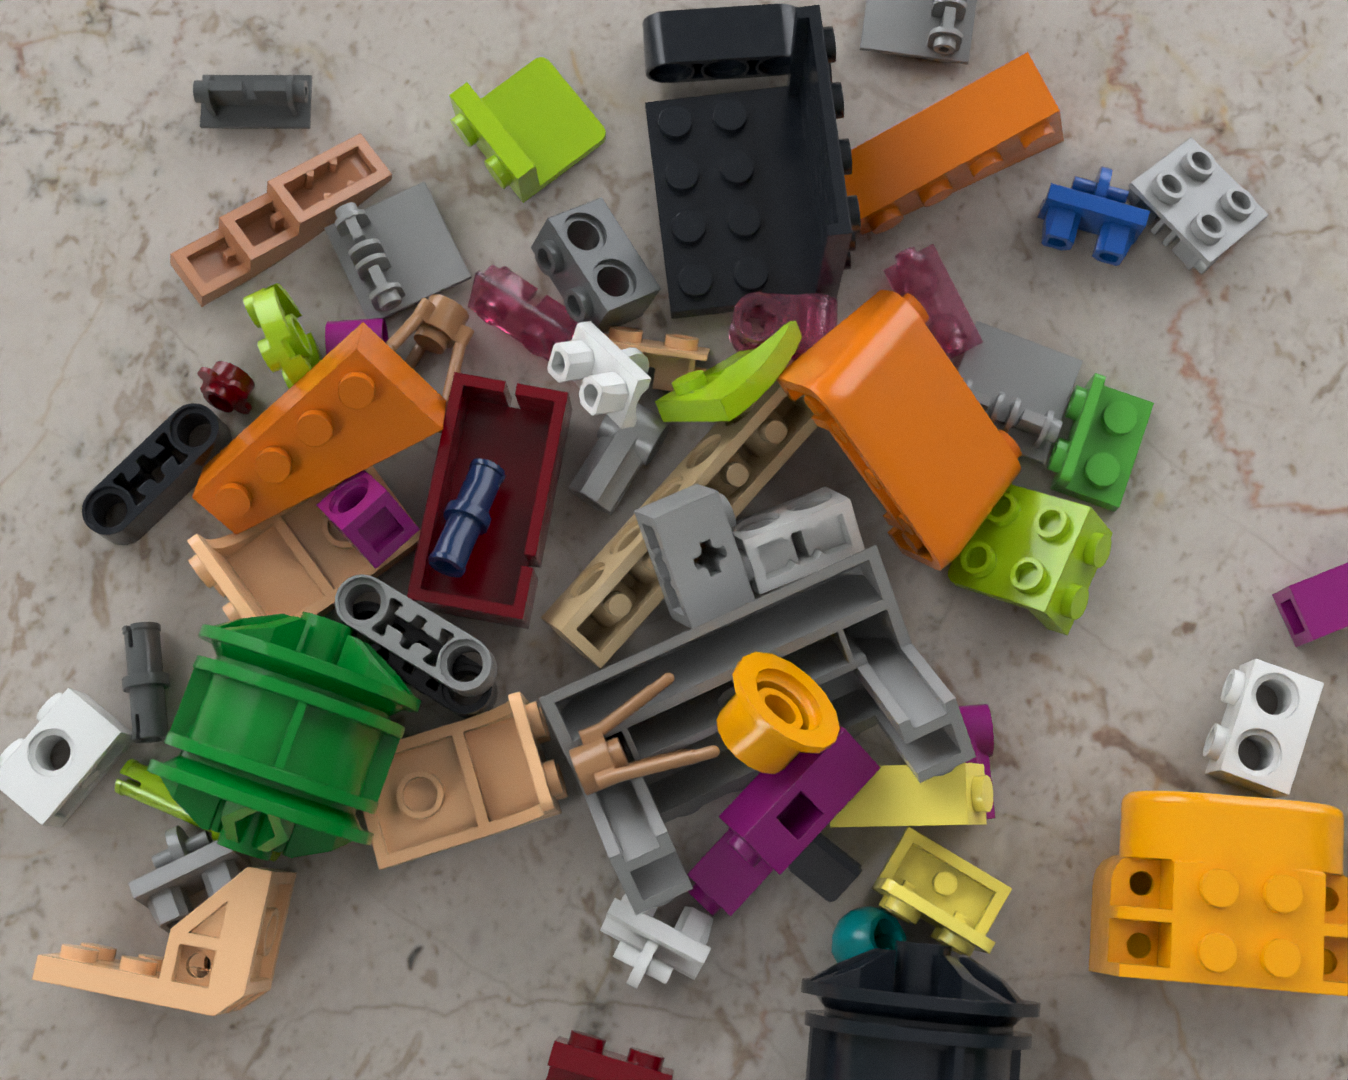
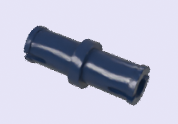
(467, 518)

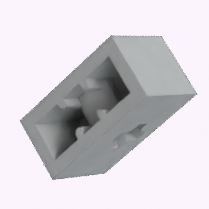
(673, 537)

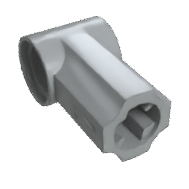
(618, 459)

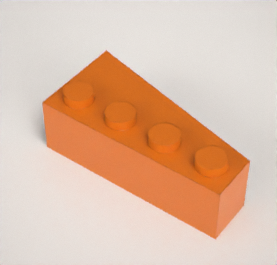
(954, 144)
(324, 429)

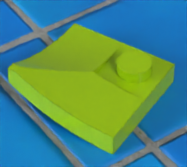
(732, 384)

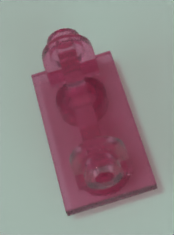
(929, 282)
(503, 302)

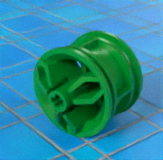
(284, 735)

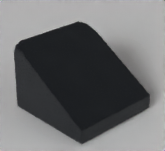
(825, 868)

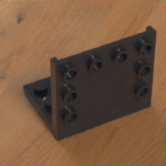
(756, 184)

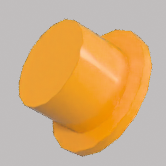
(775, 714)

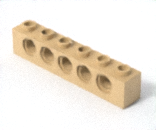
(620, 582)

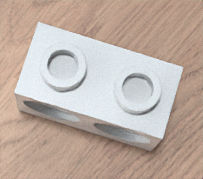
(798, 537)
(1277, 736)

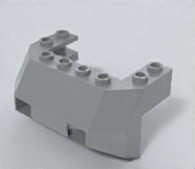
(832, 626)

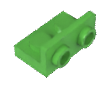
(1100, 443)

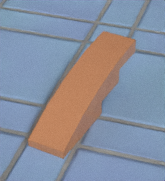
(281, 220)

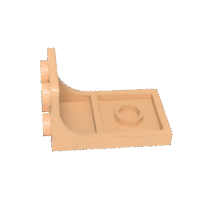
(286, 562)
(466, 783)

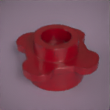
(226, 387)

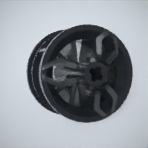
(914, 1018)

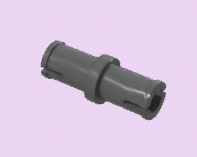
(146, 682)

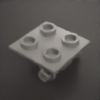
(920, 28)
(1196, 203)
(396, 251)
(1020, 387)

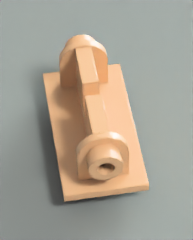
(669, 358)

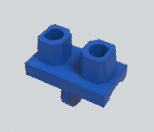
(1093, 209)

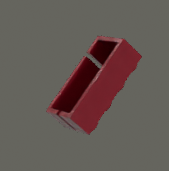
(530, 450)

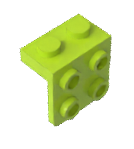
(527, 127)
(1036, 556)

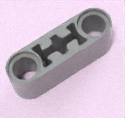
(415, 617)

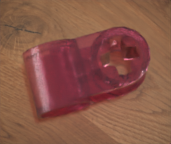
(813, 313)

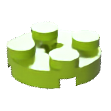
(285, 341)

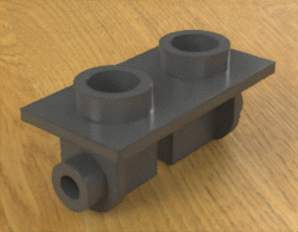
(254, 101)

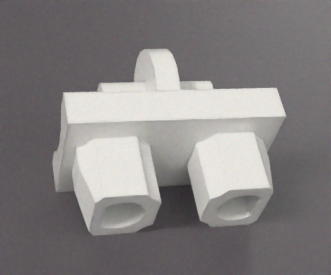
(607, 376)
(655, 946)

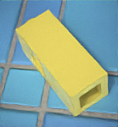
(899, 799)

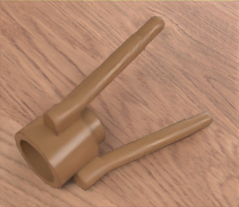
(438, 326)
(604, 762)

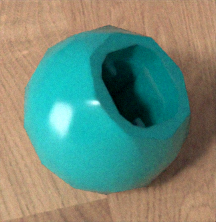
(864, 930)

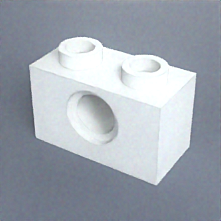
(95, 746)

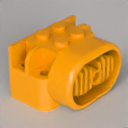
(1224, 893)

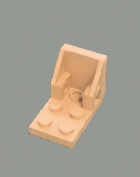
(234, 928)

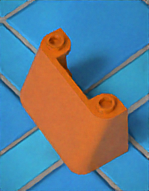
(907, 425)

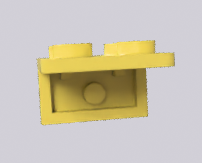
(942, 890)

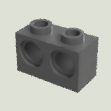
(591, 254)

